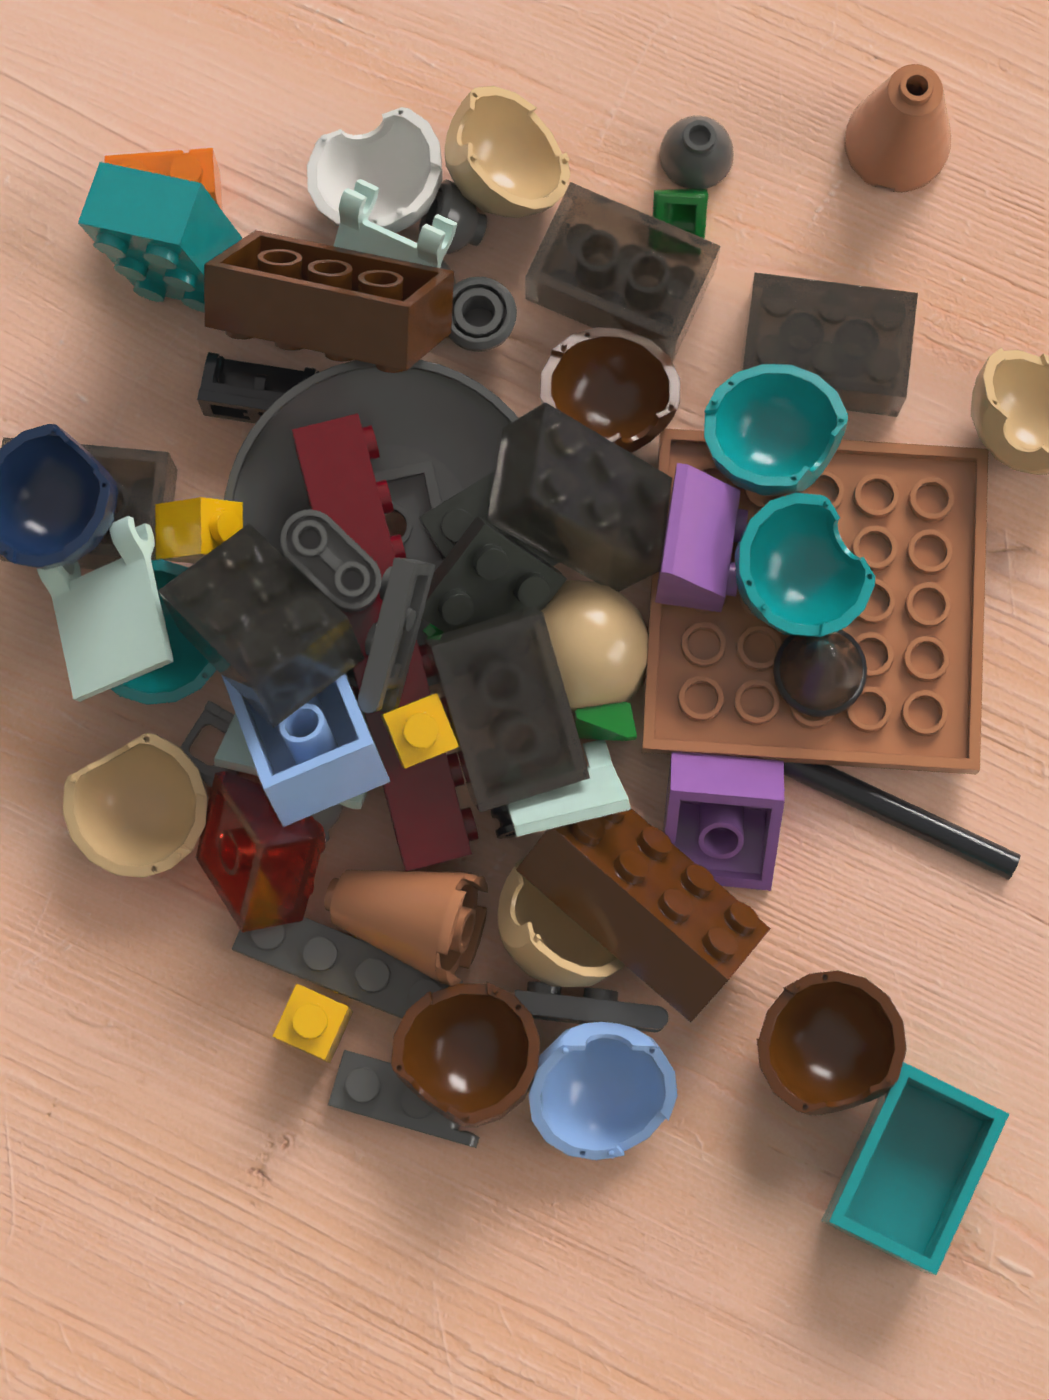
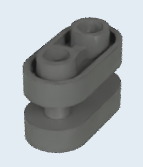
(331, 560)

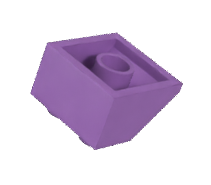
(700, 541)
(726, 815)

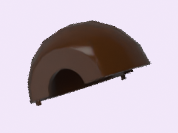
(613, 385)
(831, 1043)
(468, 1052)

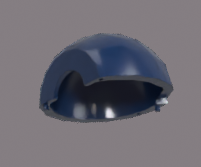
(52, 499)

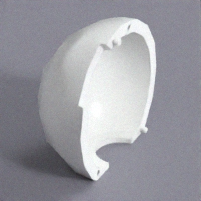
(396, 157)

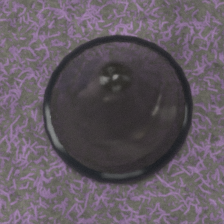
(820, 673)

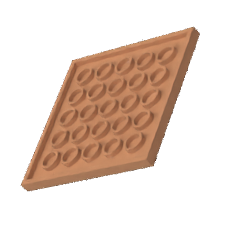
(923, 533)

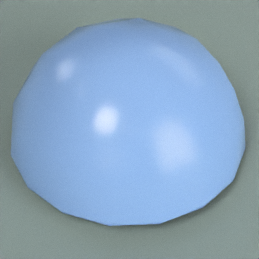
(601, 1090)

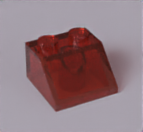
(255, 861)

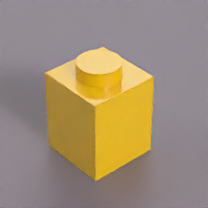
(194, 527)
(419, 731)
(313, 1023)

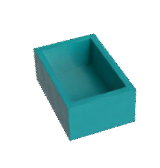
(156, 231)
(915, 1169)

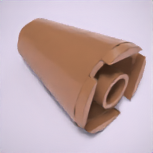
(901, 131)
(413, 916)

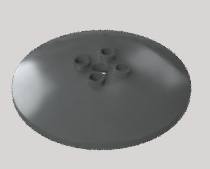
(431, 434)

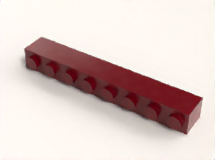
(342, 485)

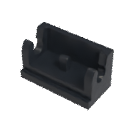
(244, 389)

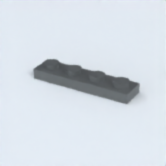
(338, 964)

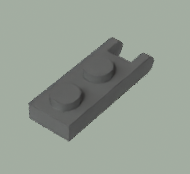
(394, 635)
(595, 1006)
(375, 1091)

